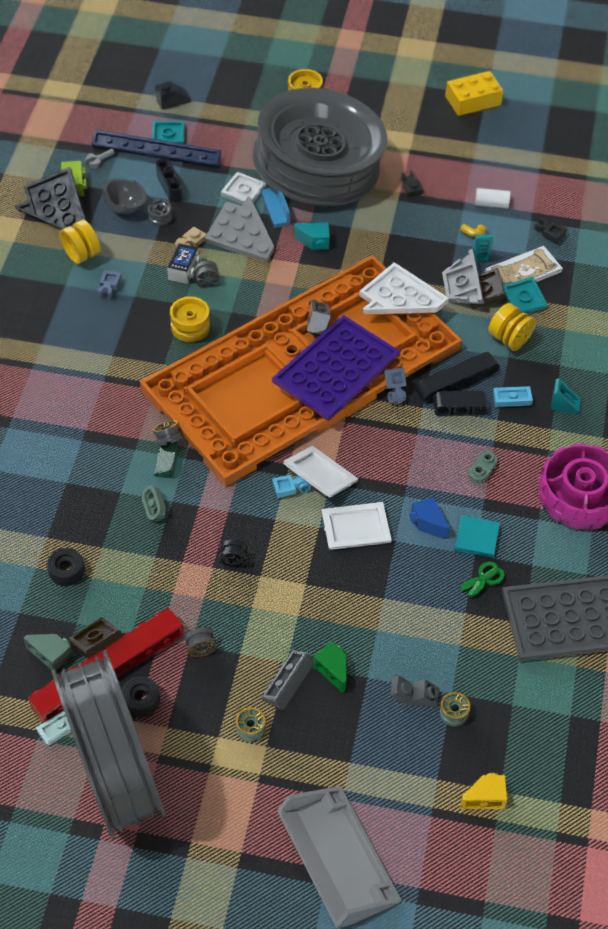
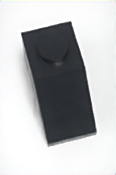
(171, 95)

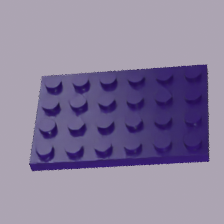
(335, 367)

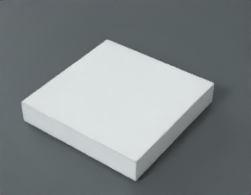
(242, 186)

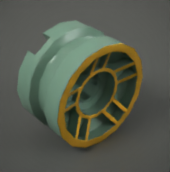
(454, 701)
(245, 718)

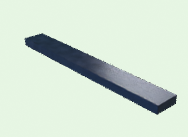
(156, 148)

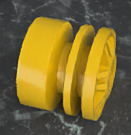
(511, 326)

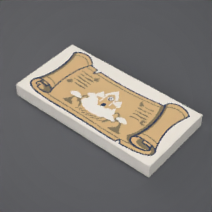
(535, 264)

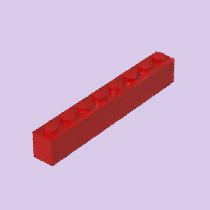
(123, 654)

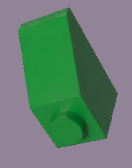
(332, 665)

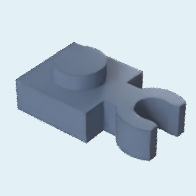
(109, 281)

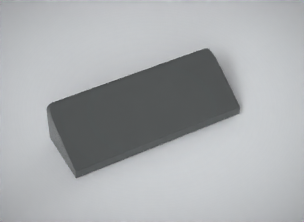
(288, 679)

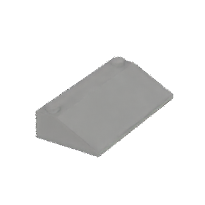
(338, 855)

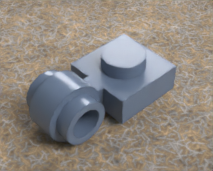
(395, 379)

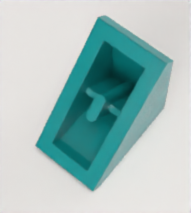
(565, 399)

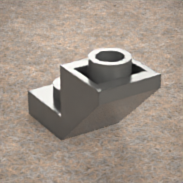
(418, 693)

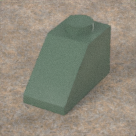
(49, 649)

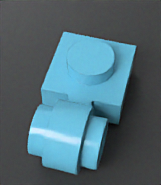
(287, 486)

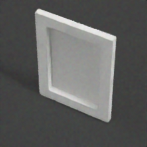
(320, 471)
(356, 525)

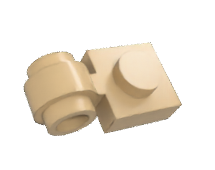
(193, 237)

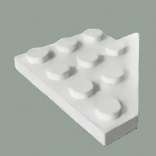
(400, 292)

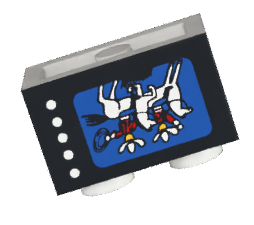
(183, 263)

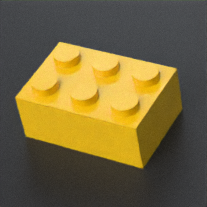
(474, 93)

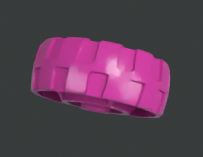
(576, 486)

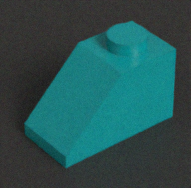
(312, 235)

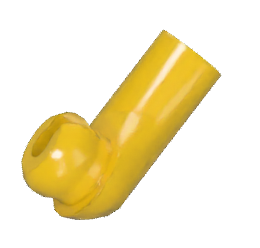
(473, 232)

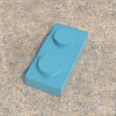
(512, 396)

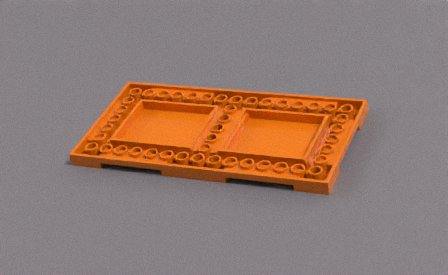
(227, 390)

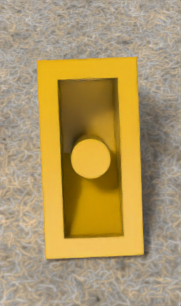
(486, 793)

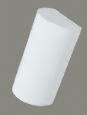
(492, 198)

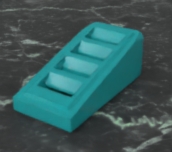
(482, 247)

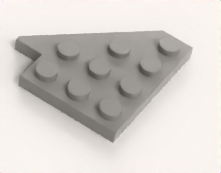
(241, 231)

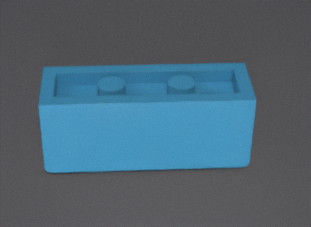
(276, 207)

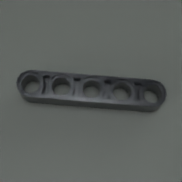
(458, 376)

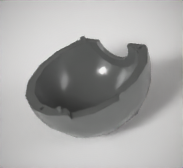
(124, 195)

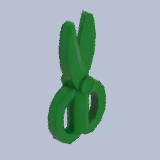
(478, 583)

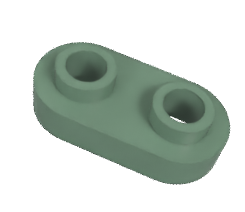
(482, 465)
(153, 503)

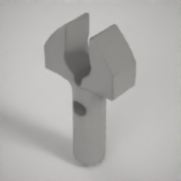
(95, 161)

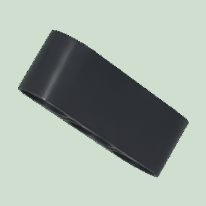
(169, 180)
(460, 403)

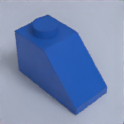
(429, 518)

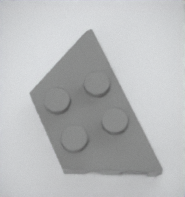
(463, 281)

